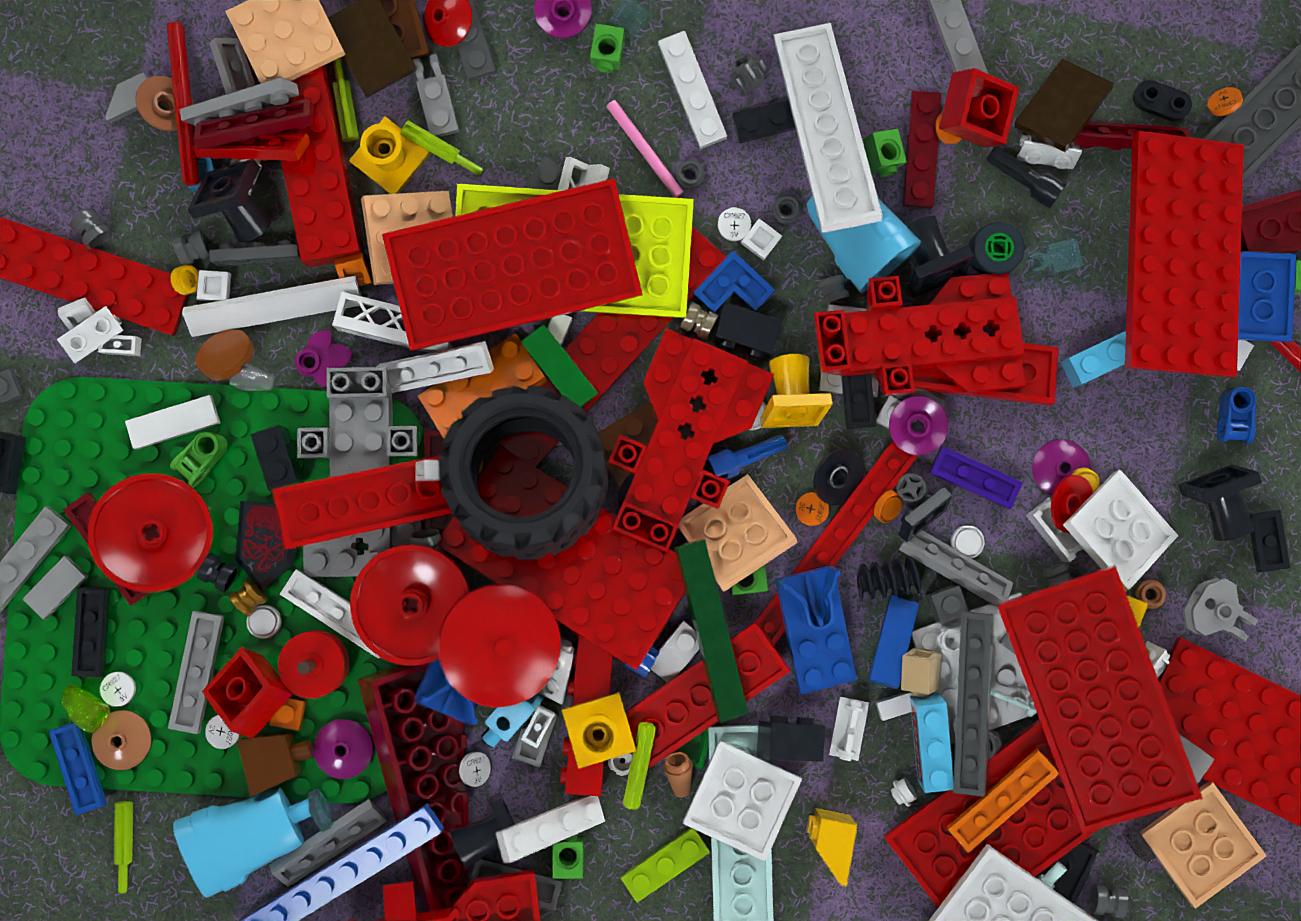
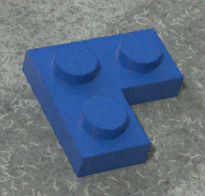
(733, 277)

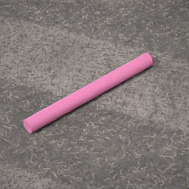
(644, 149)

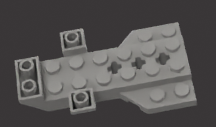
(357, 440)

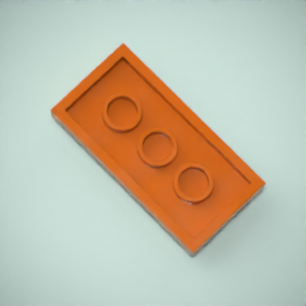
(511, 368)

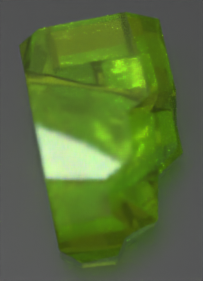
(84, 708)

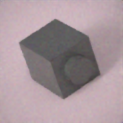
(946, 603)

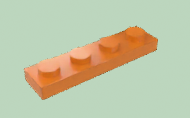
(1002, 800)

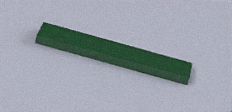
(711, 630)

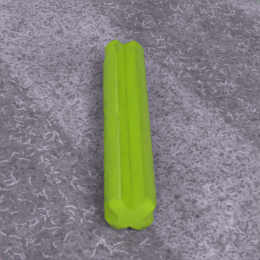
(639, 765)

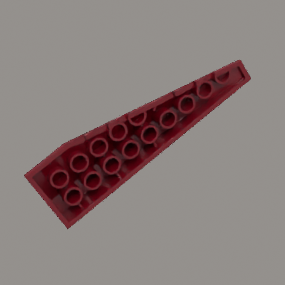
(421, 766)

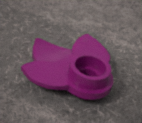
(325, 356)

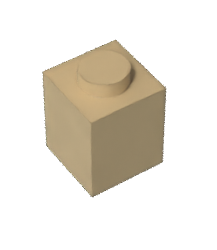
(921, 672)

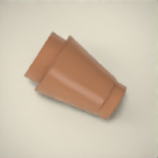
(679, 773)

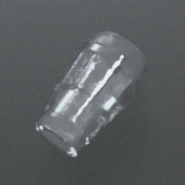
(253, 379)

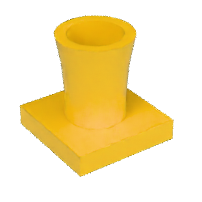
(395, 168)
(793, 403)
(604, 714)

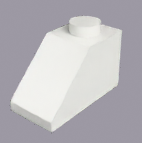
(676, 651)

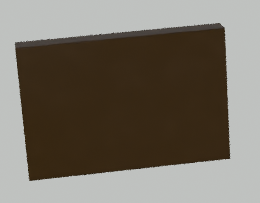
(371, 46)
(1063, 105)

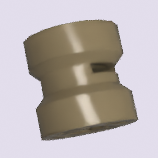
(699, 321)

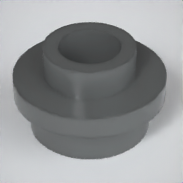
(690, 165)
(789, 201)

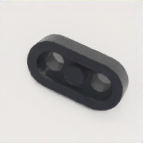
(1163, 101)

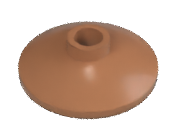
(155, 92)
(135, 740)

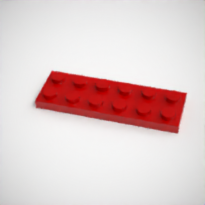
(1039, 374)
(356, 503)
(685, 703)

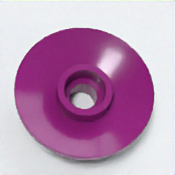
(562, 27)
(933, 428)
(1048, 461)
(355, 740)

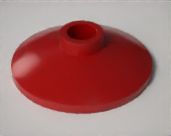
(454, 24)
(1068, 498)

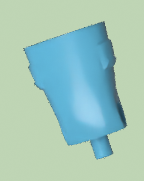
(870, 248)
(238, 838)

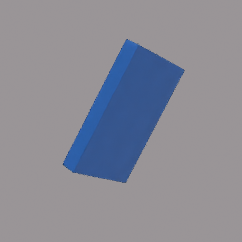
(1266, 296)

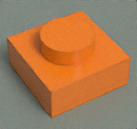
(354, 266)
(290, 714)

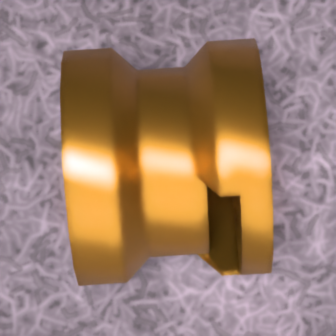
(248, 597)

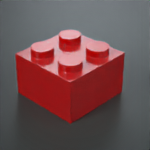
(979, 108)
(246, 693)

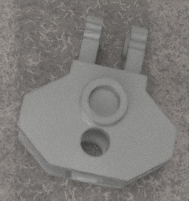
(1216, 609)

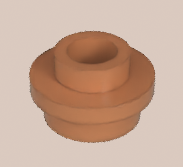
(1159, 593)

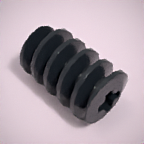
(888, 578)

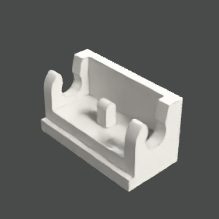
(1061, 543)

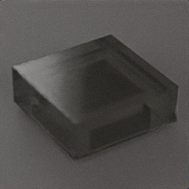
(1138, 845)

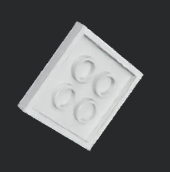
(1121, 529)
(742, 800)

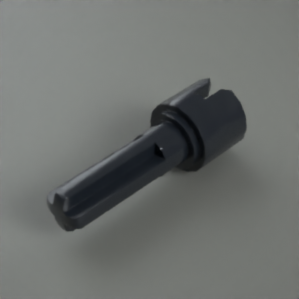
(1044, 187)

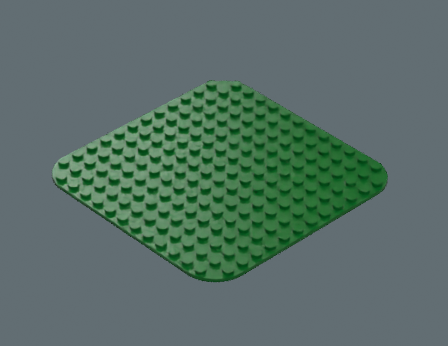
(83, 446)

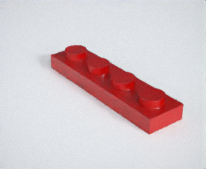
(281, 146)

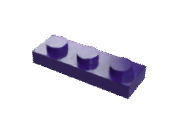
(975, 477)

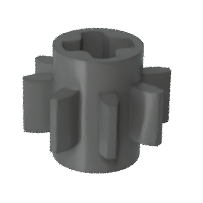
(748, 72)

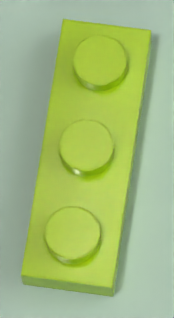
(665, 864)

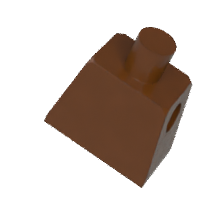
(272, 759)

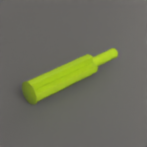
(344, 104)
(437, 146)
(123, 841)

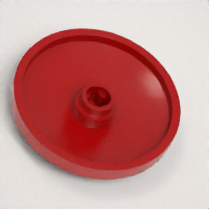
(150, 533)
(403, 601)
(499, 645)

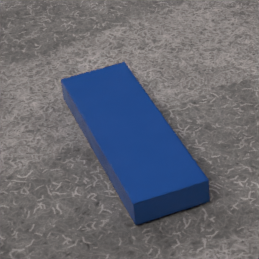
(893, 642)
(78, 768)

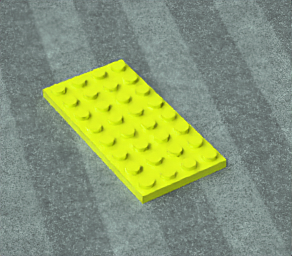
(657, 234)

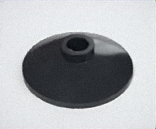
(838, 476)

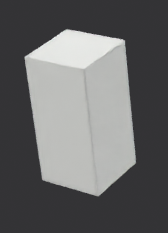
(559, 327)
(122, 346)
(427, 470)
(894, 705)
(538, 726)

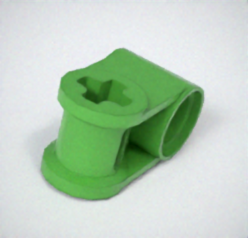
(195, 461)

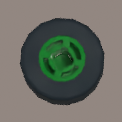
(988, 257)

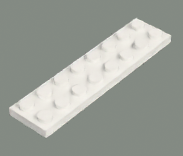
(827, 128)

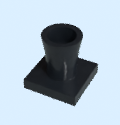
(227, 192)
(934, 259)
(1222, 494)
(480, 837)

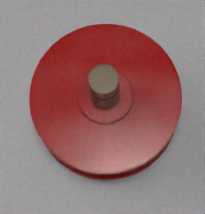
(313, 664)

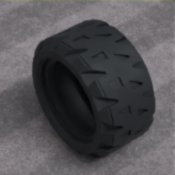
(509, 413)

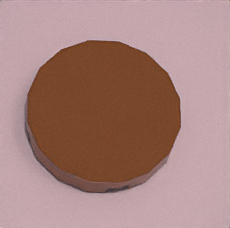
(224, 354)

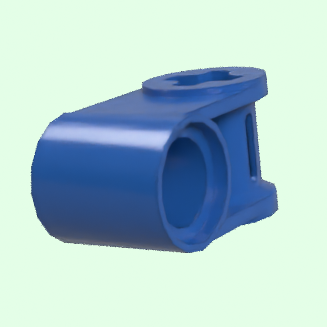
(1237, 418)

